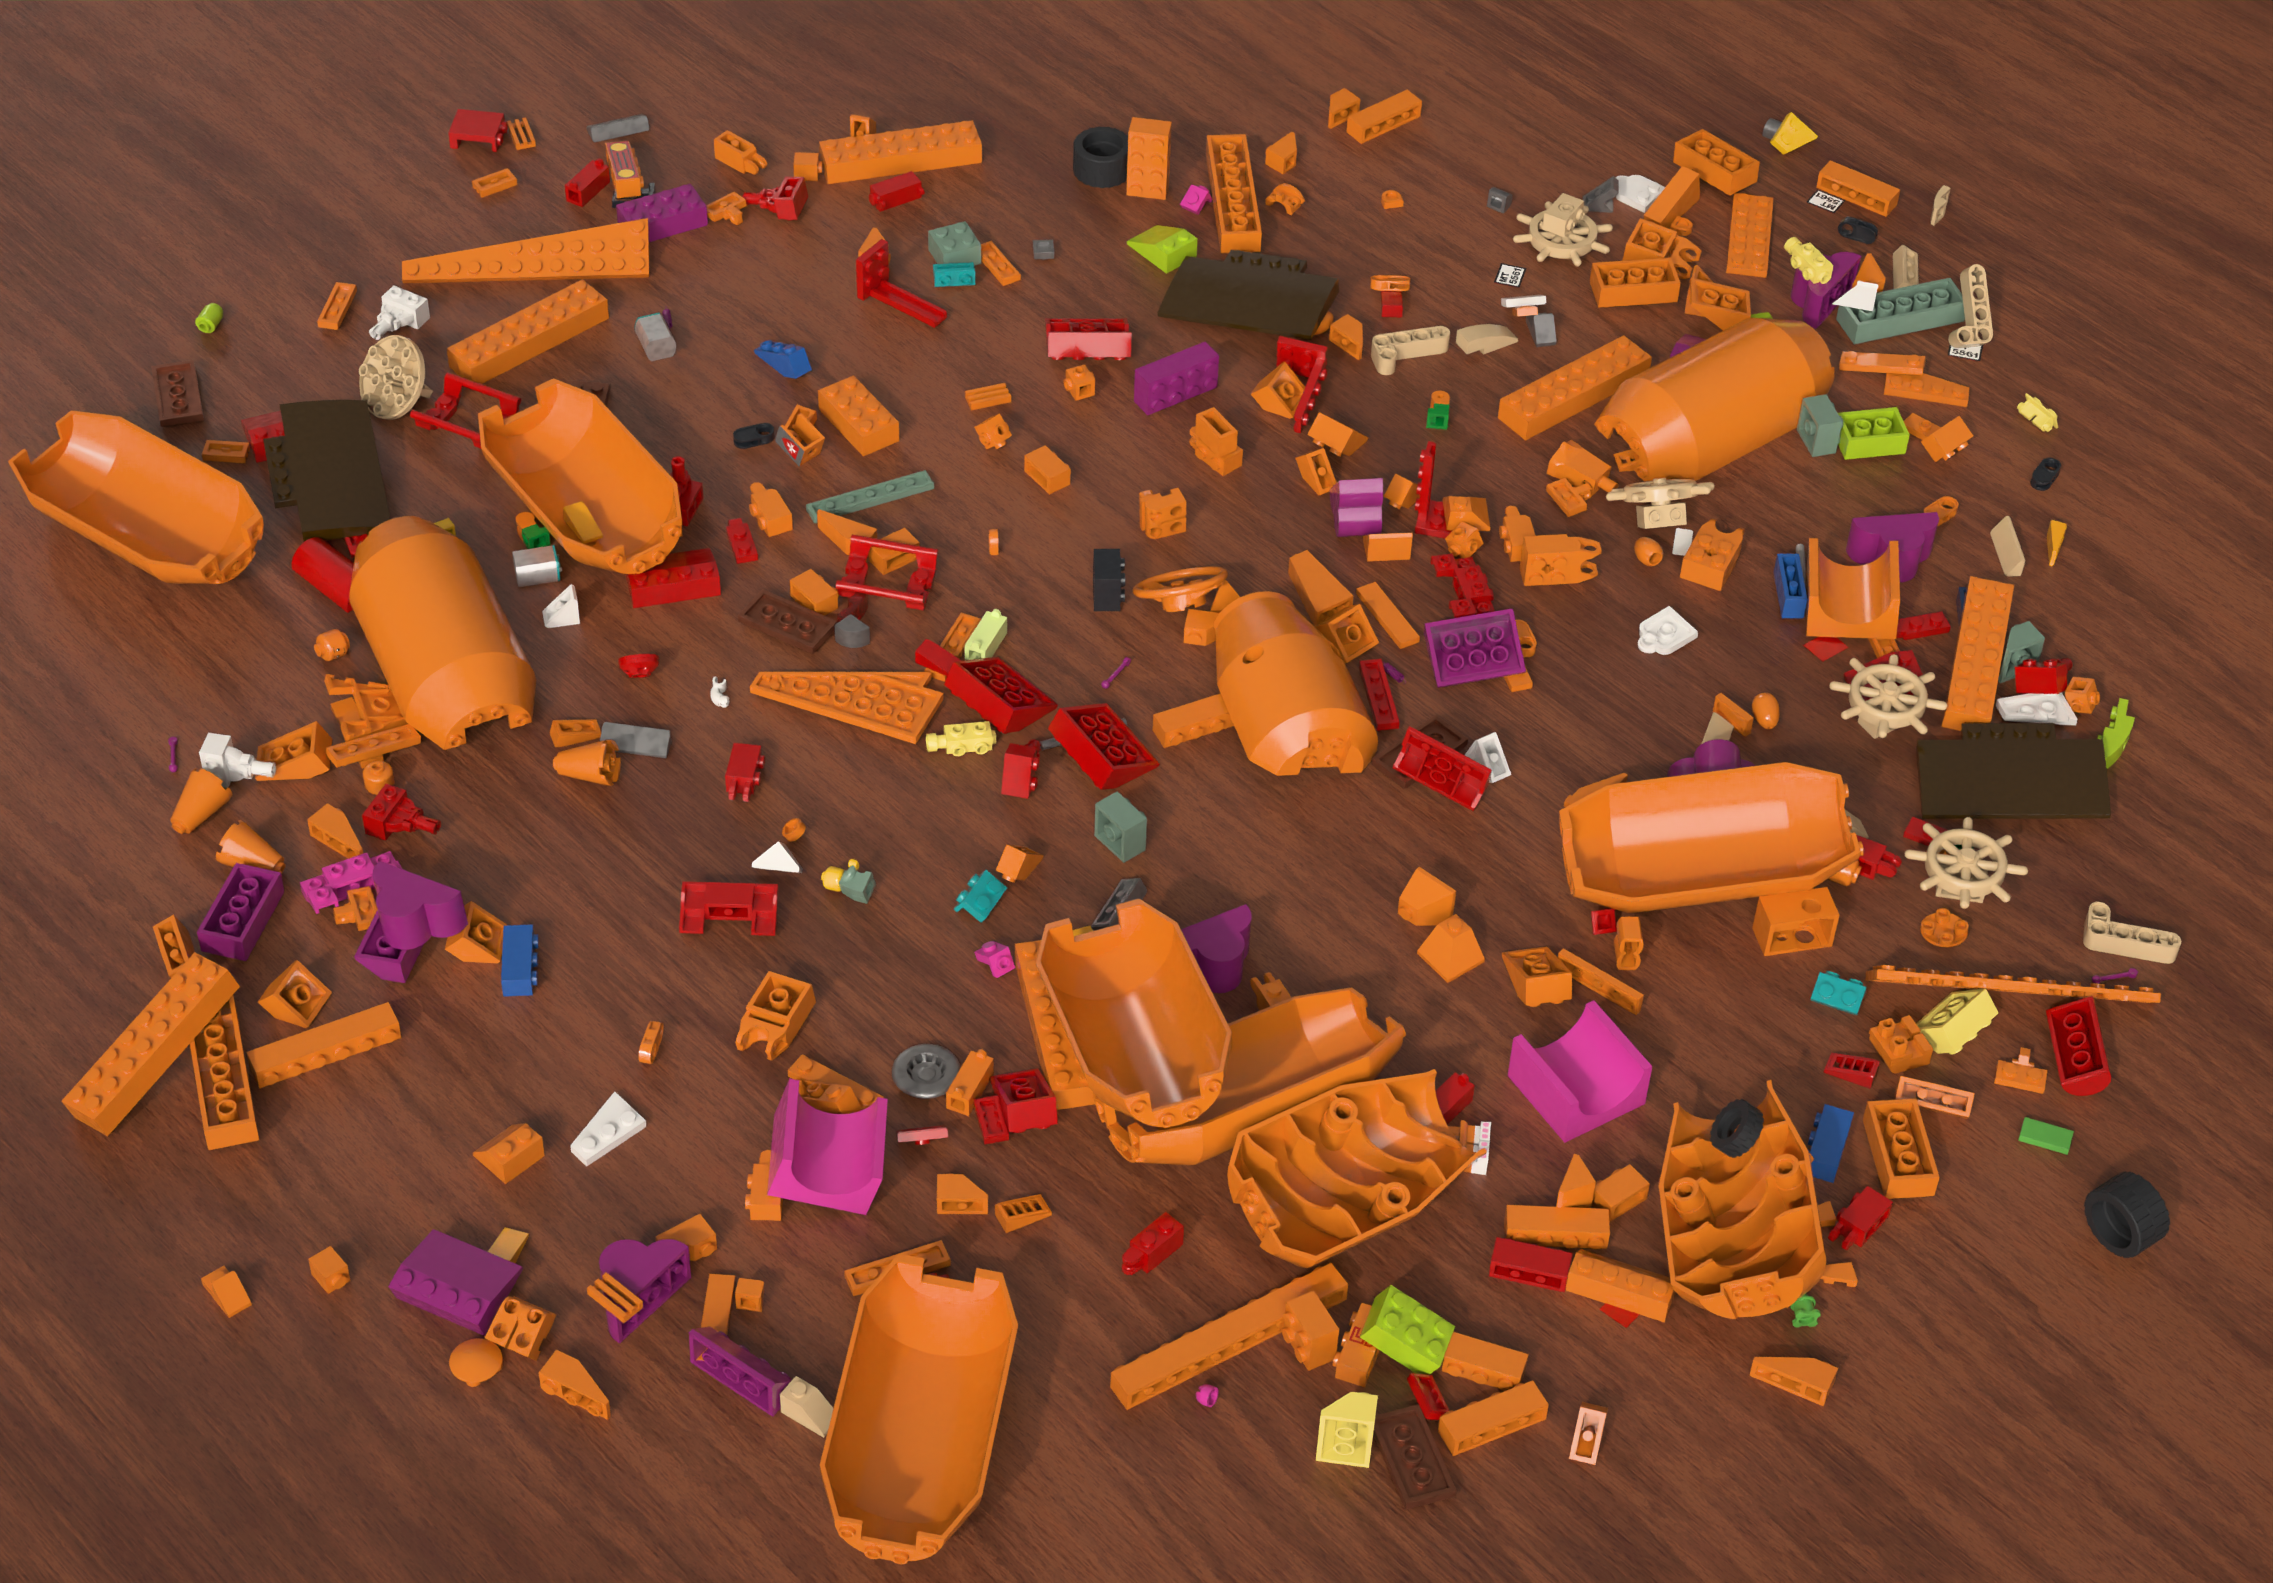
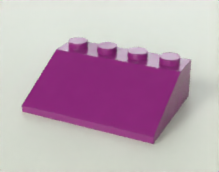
(1474, 648)
(455, 1281)

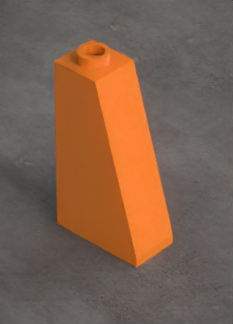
(1675, 199)
(1317, 587)

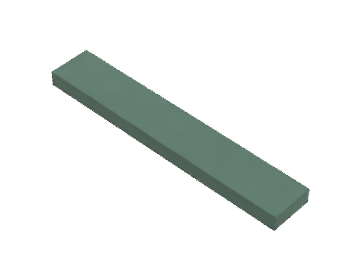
(872, 495)

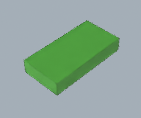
(2046, 1135)

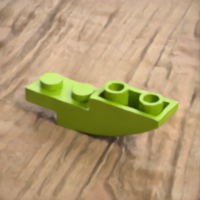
(2117, 733)

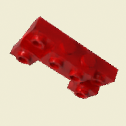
(1469, 585)
(729, 902)

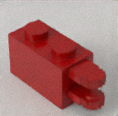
(744, 770)
(1877, 859)
(1861, 1218)
(1153, 1245)

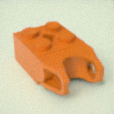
(1656, 241)
(1712, 556)
(1557, 559)
(775, 1013)

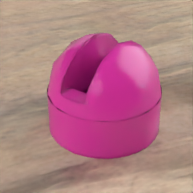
(1207, 1395)

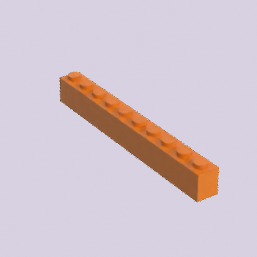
(1220, 1338)

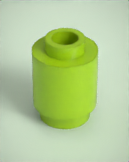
(209, 318)

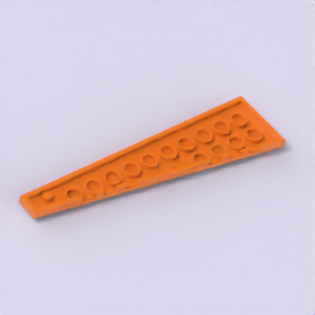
(588, 253)
(2005, 983)

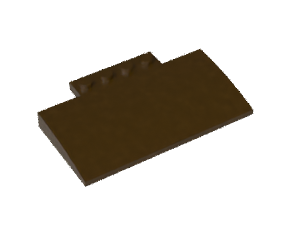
(1250, 294)
(328, 468)
(2012, 774)

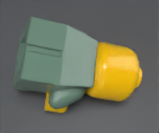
(851, 882)

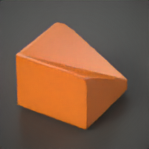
(749, 1294)

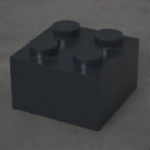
(1108, 579)

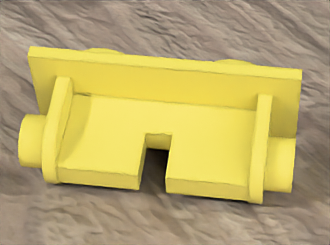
(2044, 419)

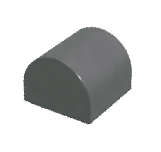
(1770, 128)
(1499, 200)

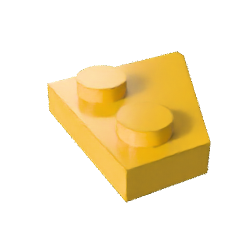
(1792, 134)

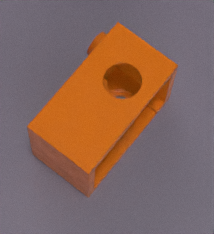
(1791, 912)

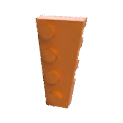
(1926, 388)

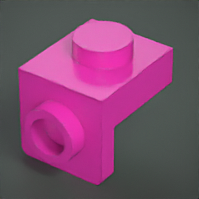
(1196, 199)
(997, 957)

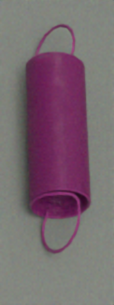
(667, 317)
(1393, 672)

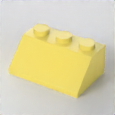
(1957, 1020)
(1347, 1430)

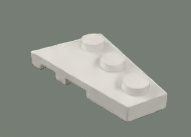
(2037, 709)
(607, 1130)

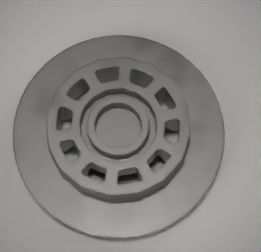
(926, 1077)

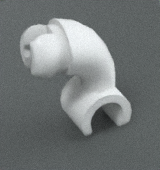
(716, 696)

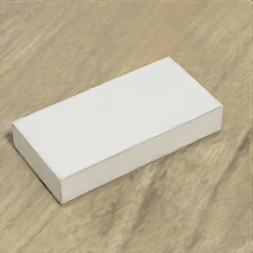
(1523, 301)

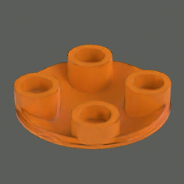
(1944, 929)
(475, 1361)

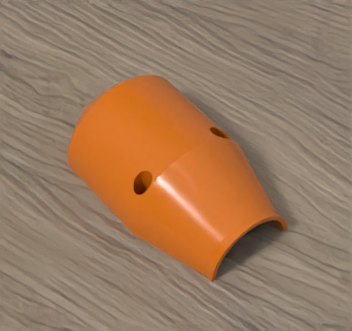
(1289, 689)
(1344, 1166)
(1741, 1227)

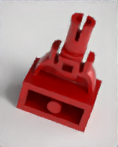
(784, 200)
(689, 491)
(2043, 677)
(1020, 769)
(395, 812)

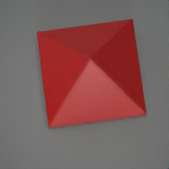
(1603, 921)

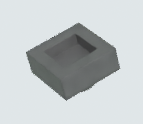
(1043, 249)

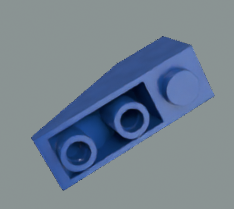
(786, 359)

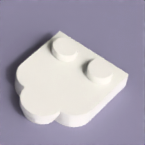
(1638, 191)
(1665, 632)

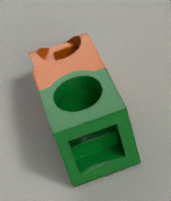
(1439, 410)
(530, 532)

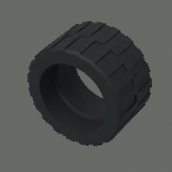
(1101, 157)
(2127, 1214)

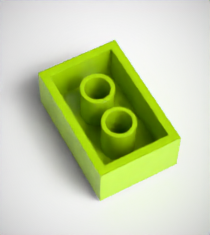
(1873, 433)
(1407, 1331)

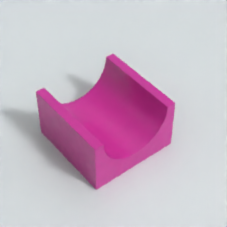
(1582, 1076)
(826, 1155)

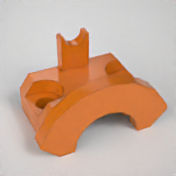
(1286, 195)

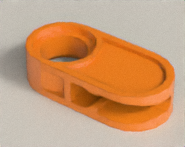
(1390, 283)
(1943, 513)
(1526, 637)
(651, 1042)

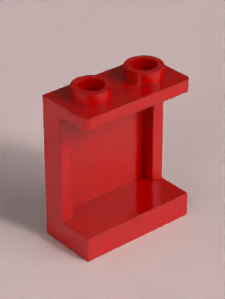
(478, 127)

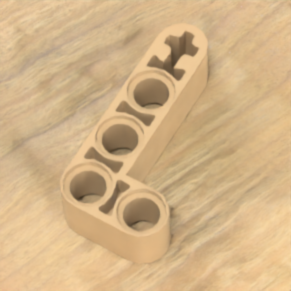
(1971, 306)
(1407, 344)
(2126, 939)

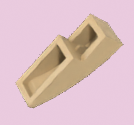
(1484, 338)

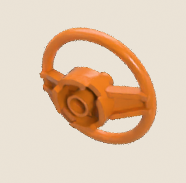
(1181, 595)

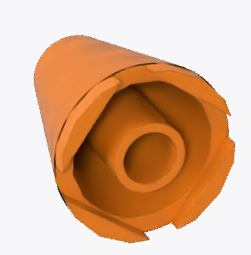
(590, 762)
(199, 800)
(247, 847)

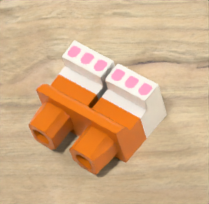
(1474, 1139)

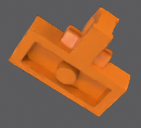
(727, 208)
(1569, 498)
(360, 908)
(2021, 1073)

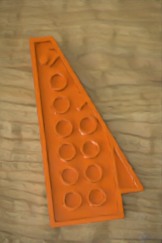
(877, 701)

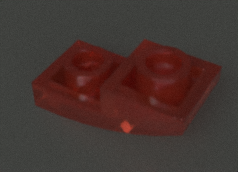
(856, 606)

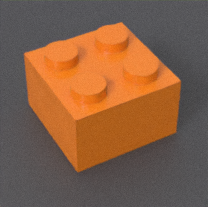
(1310, 1330)

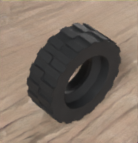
(1740, 1141)

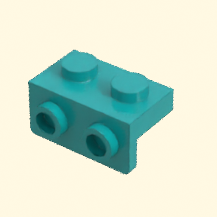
(954, 274)
(981, 895)
(1838, 993)

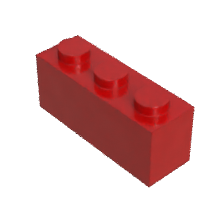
(1530, 1264)

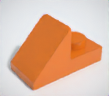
(226, 1291)

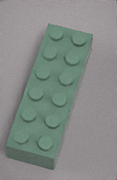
(1904, 311)

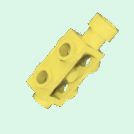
(1809, 261)
(963, 738)

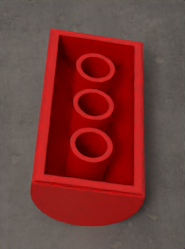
(325, 570)
(2079, 1047)

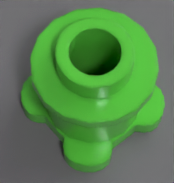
(1805, 1312)

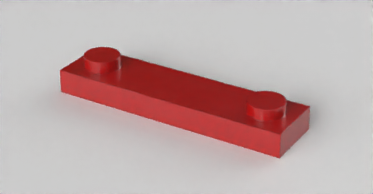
(1379, 694)

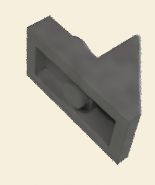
(1601, 197)
(1542, 329)

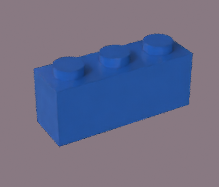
(1790, 586)
(519, 960)
(1829, 1141)

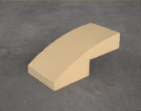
(1940, 204)

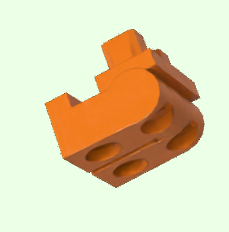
(1162, 515)
(1901, 1044)
(520, 1327)

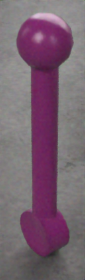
(1106, 683)
(172, 741)
(2132, 973)

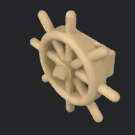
(1559, 224)
(1660, 493)
(1889, 706)
(1963, 872)

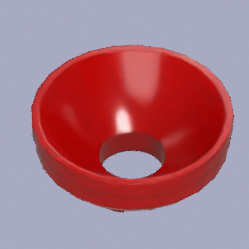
(639, 665)

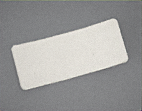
(1682, 541)

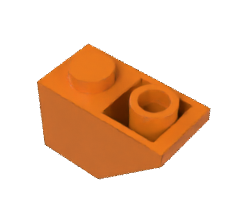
(1282, 154)

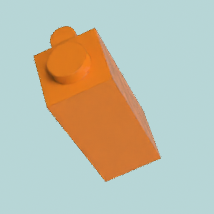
(970, 1082)

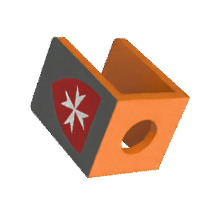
(793, 447)

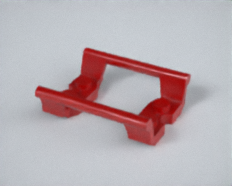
(447, 405)
(857, 572)

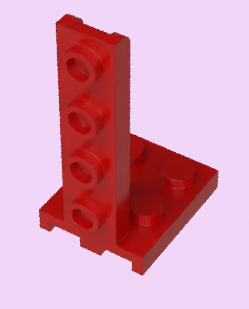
(872, 279)
(1307, 361)
(1430, 513)

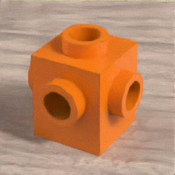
(1080, 382)
(993, 432)
(1464, 540)
(2082, 695)

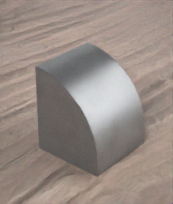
(852, 632)

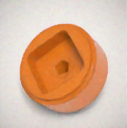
(793, 829)

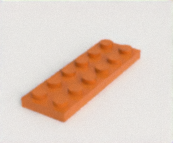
(1749, 235)

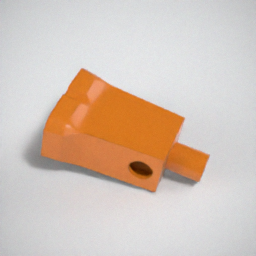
(1580, 467)

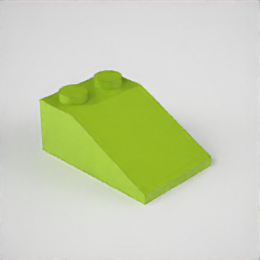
(1165, 246)

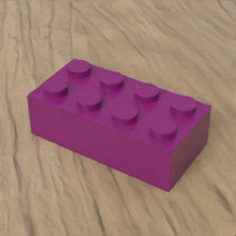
(667, 211)
(1176, 378)
(240, 912)

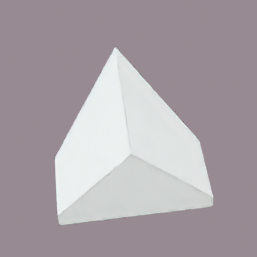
(1859, 297)
(562, 610)
(1490, 754)
(778, 859)

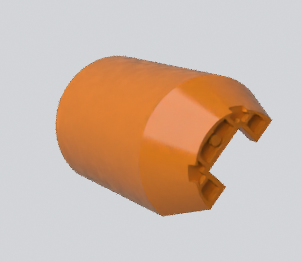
(1719, 398)
(576, 452)
(143, 500)
(438, 631)
(1707, 837)
(1138, 1014)
(1273, 1065)
(917, 1409)

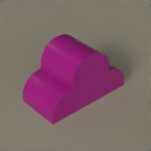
(1819, 298)
(1357, 507)
(1914, 534)
(1710, 757)
(415, 907)
(1221, 947)
(647, 1272)

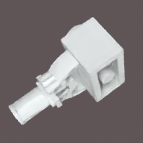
(398, 310)
(229, 763)

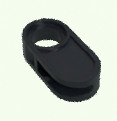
(1862, 231)
(749, 436)
(2042, 477)

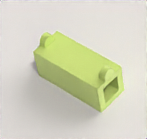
(986, 636)

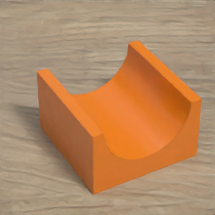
(1852, 599)

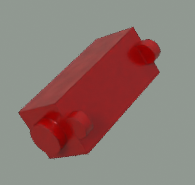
(587, 183)
(895, 191)
(1454, 1095)

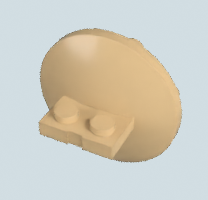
(393, 377)

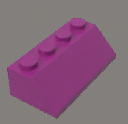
(383, 959)
(738, 1368)

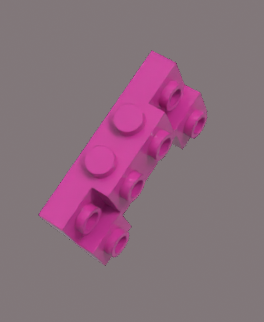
(341, 877)

